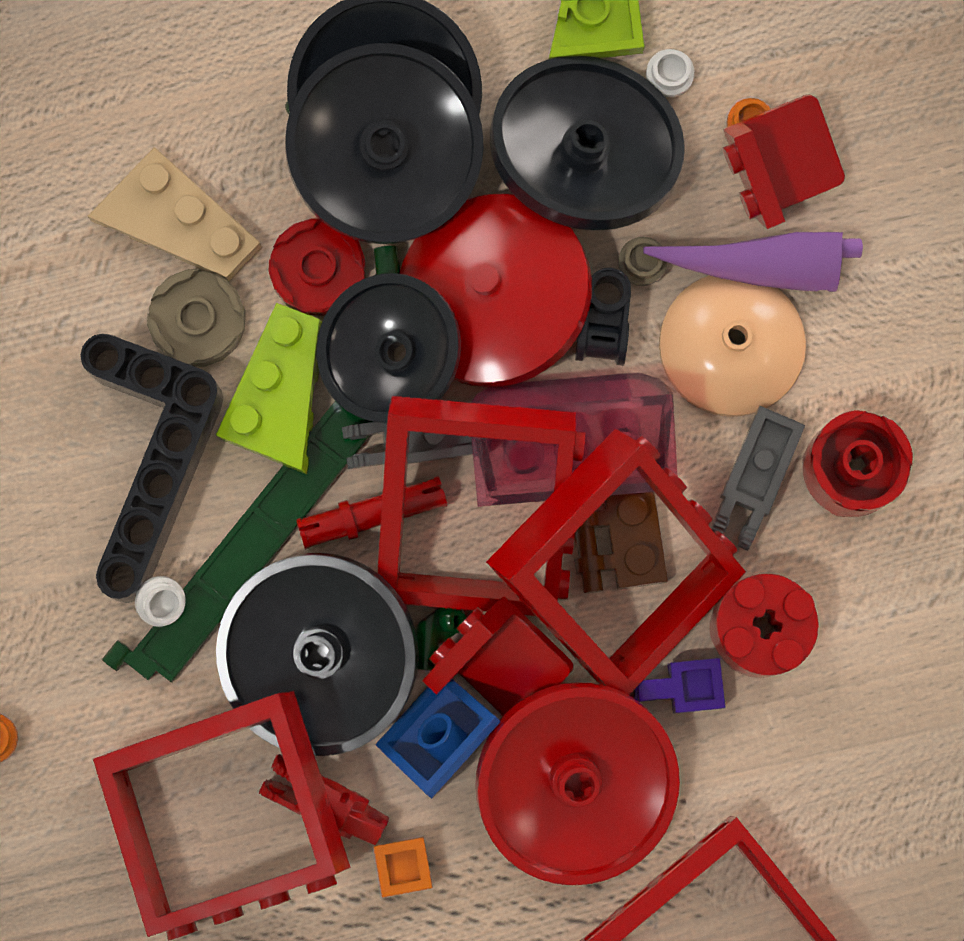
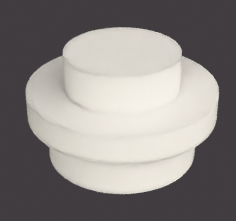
(670, 72)
(160, 601)

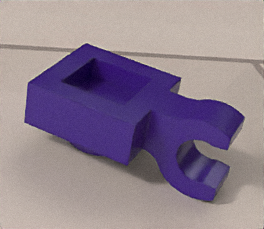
(690, 686)

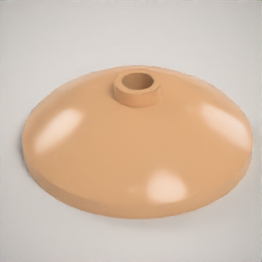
(724, 375)

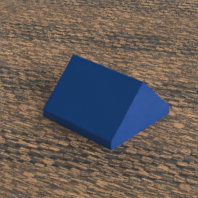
(437, 736)

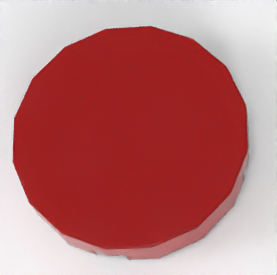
(314, 266)

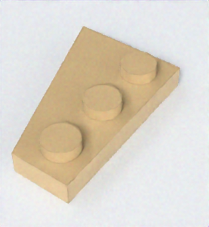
(171, 213)

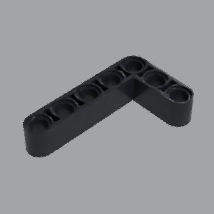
(158, 459)

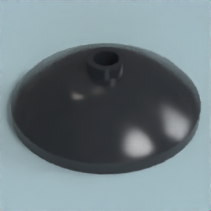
(367, 327)

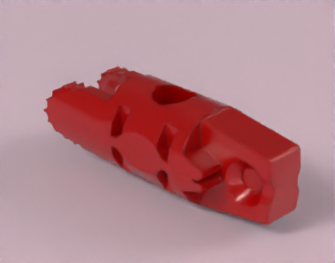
(349, 808)

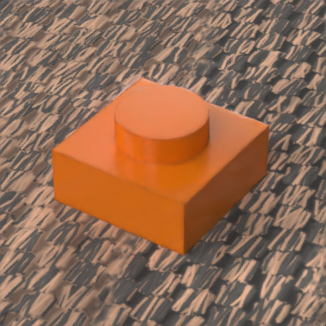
(403, 867)

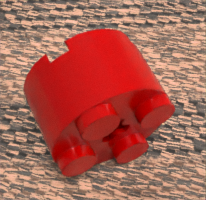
(850, 437)
(788, 610)

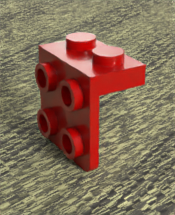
(782, 158)
(500, 657)

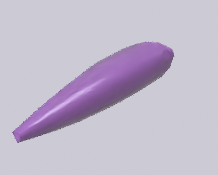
(781, 261)

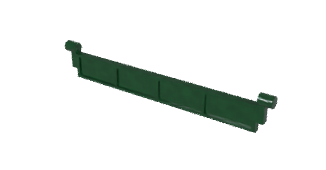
(244, 551)

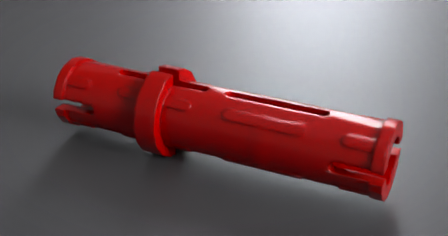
(366, 514)

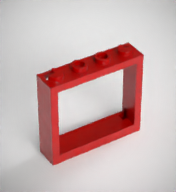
(469, 420)
(562, 516)
(308, 788)
(695, 862)

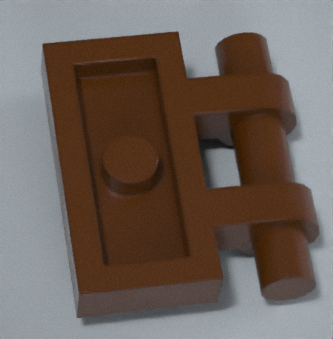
(634, 543)

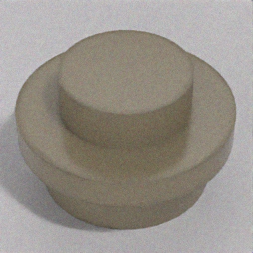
(639, 267)

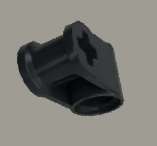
(606, 325)

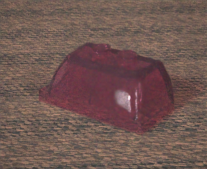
(526, 470)

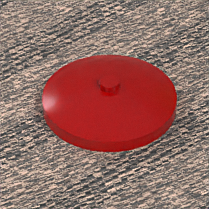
(512, 284)
(577, 783)

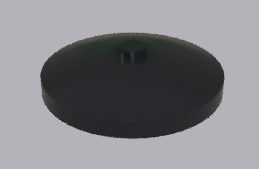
(385, 21)
(384, 143)
(586, 143)
(327, 635)

